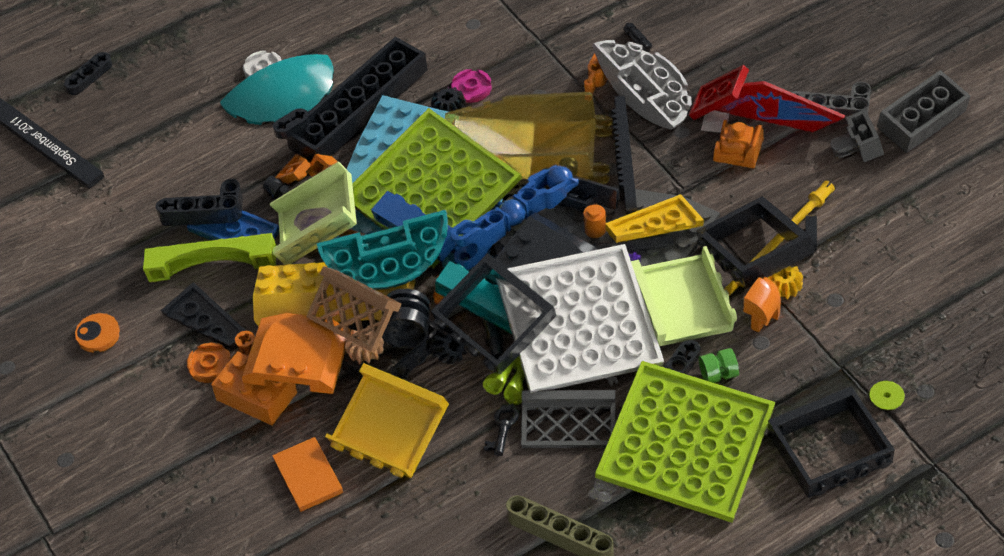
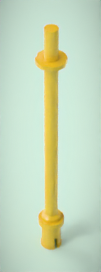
(816, 199)

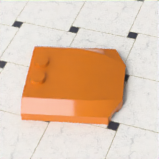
(296, 352)

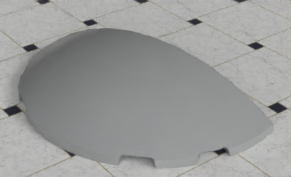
(648, 81)

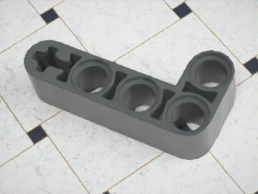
(843, 104)

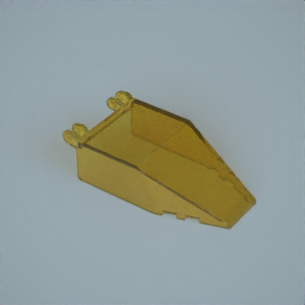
(539, 132)

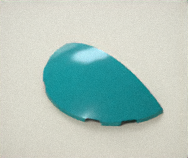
(281, 89)
(390, 255)

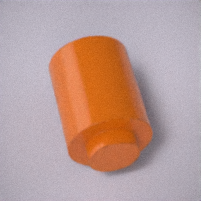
(594, 221)

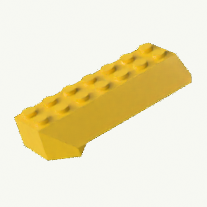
(293, 290)

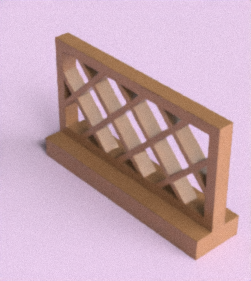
(364, 294)

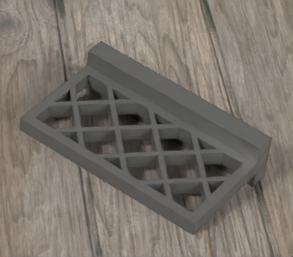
(564, 401)

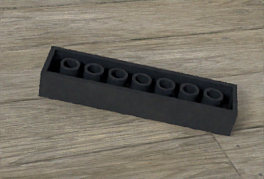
(355, 99)

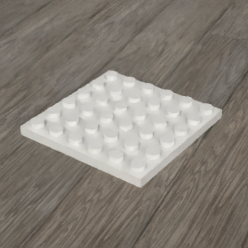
(598, 323)

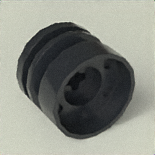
(410, 324)

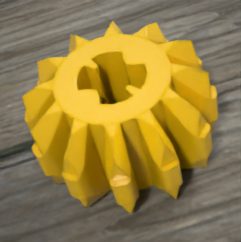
(788, 281)

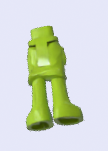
(495, 383)

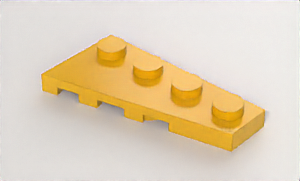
(660, 218)

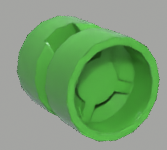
(719, 366)

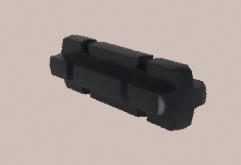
(637, 37)

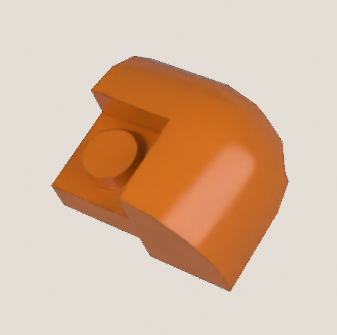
(762, 303)

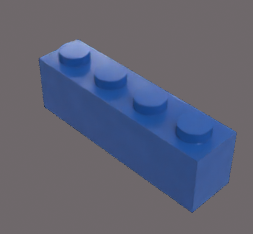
(393, 210)

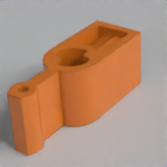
(596, 76)

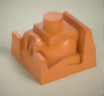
(739, 144)

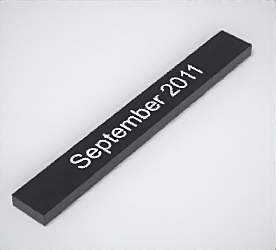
(49, 146)

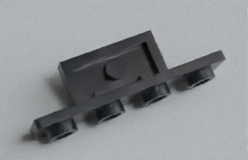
(590, 193)

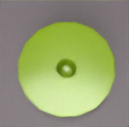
(887, 395)

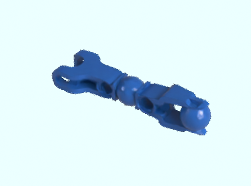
(492, 226)

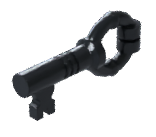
(504, 425)

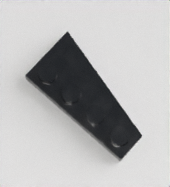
(202, 314)

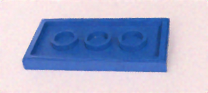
(245, 226)

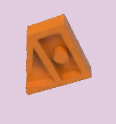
(294, 170)

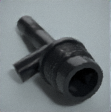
(275, 187)

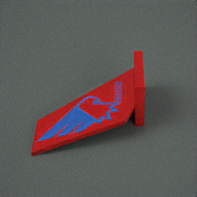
(760, 102)

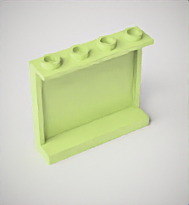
(327, 189)
(685, 298)

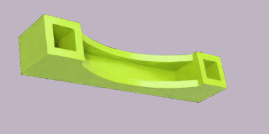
(165, 261)

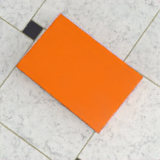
(307, 474)

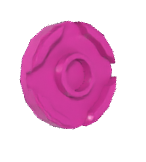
(473, 84)

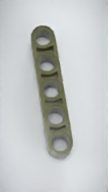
(553, 521)

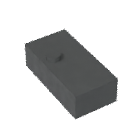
(923, 111)

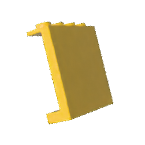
(388, 422)

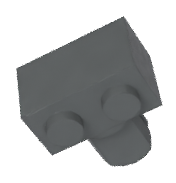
(860, 138)

